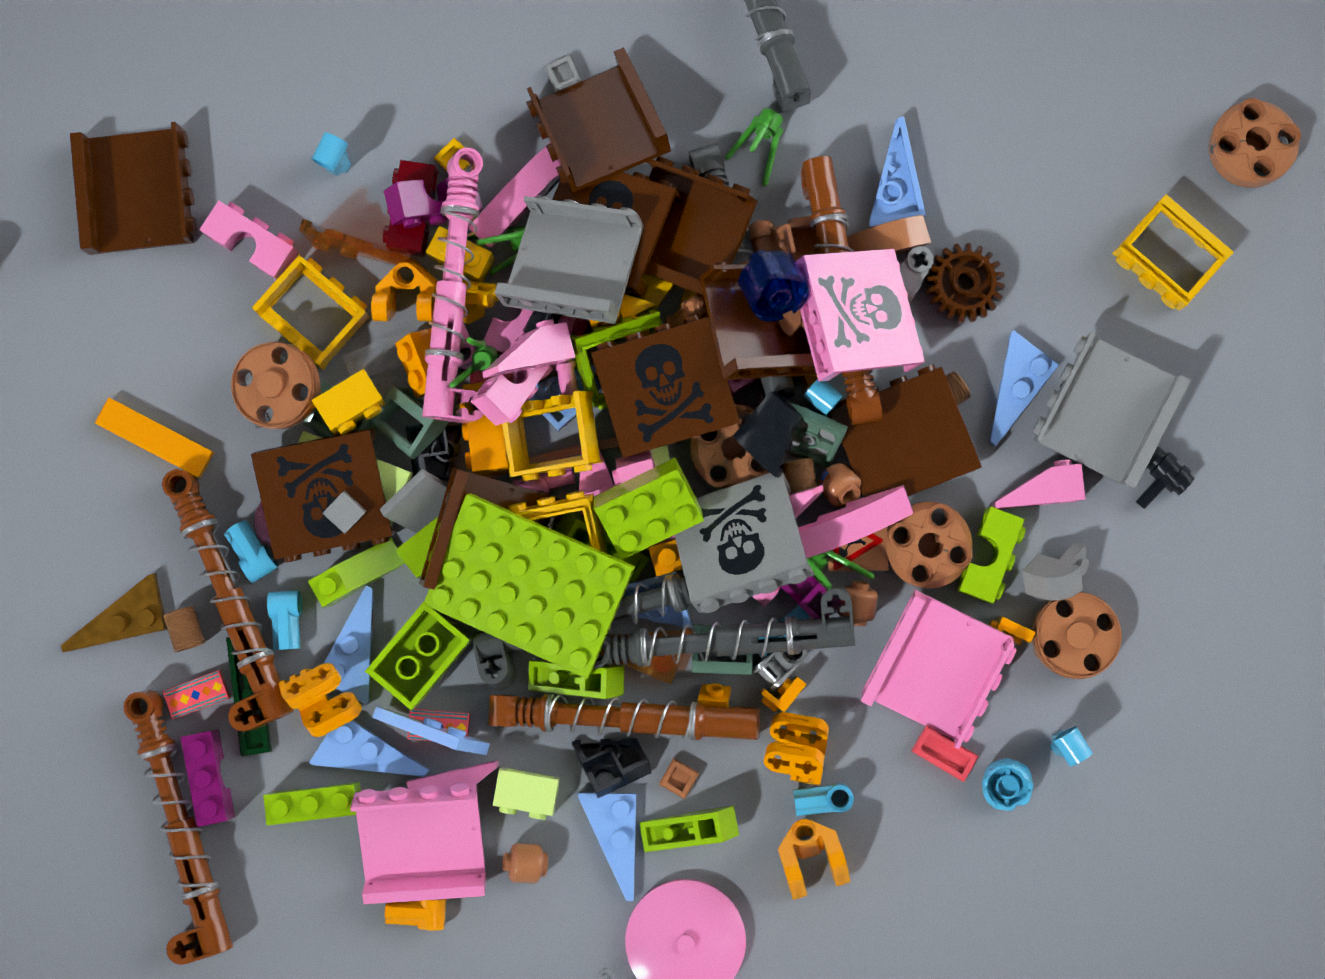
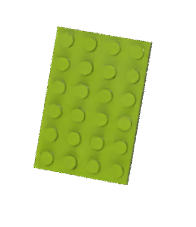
(529, 585)

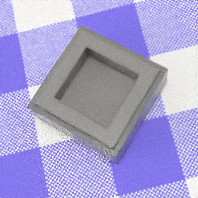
(562, 73)
(344, 512)

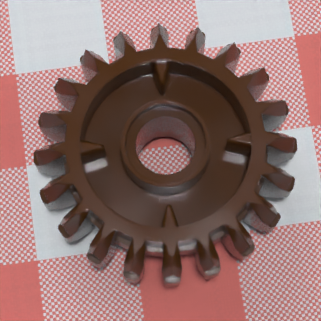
(977, 270)

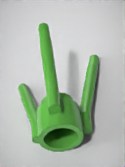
(765, 126)
(514, 236)
(481, 359)
(819, 562)

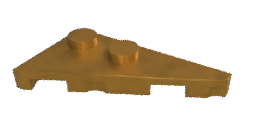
(130, 616)

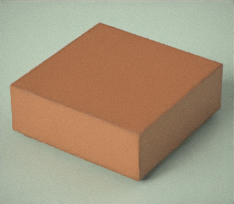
(679, 778)

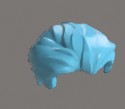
(1007, 784)

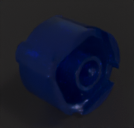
(773, 285)

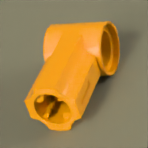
(423, 914)

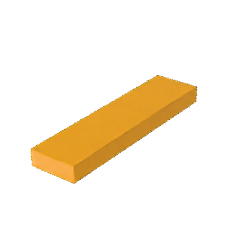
(154, 437)

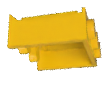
(1154, 278)
(332, 288)
(517, 446)
(575, 502)

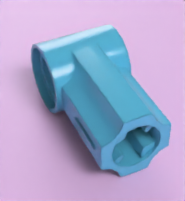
(332, 154)
(822, 397)
(254, 558)
(285, 610)
(1071, 746)
(818, 799)

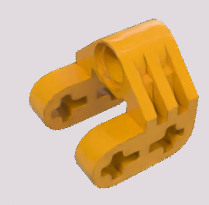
(384, 300)
(310, 697)
(799, 750)
(821, 839)

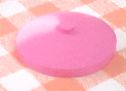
(685, 933)

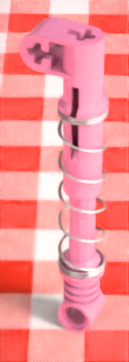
(450, 296)

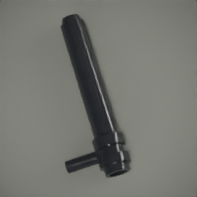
(1168, 475)

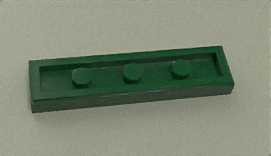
(256, 740)

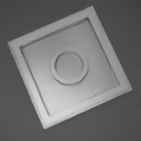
(416, 502)

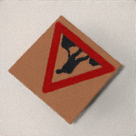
(866, 552)

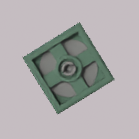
(816, 436)

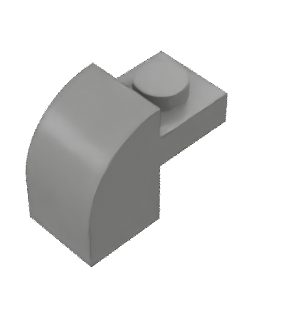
(1056, 578)

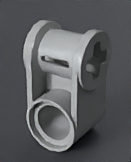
(912, 275)
(780, 665)

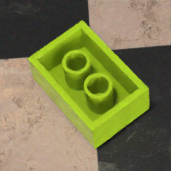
(648, 508)
(419, 656)

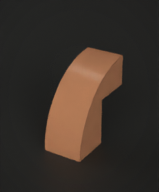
(898, 235)

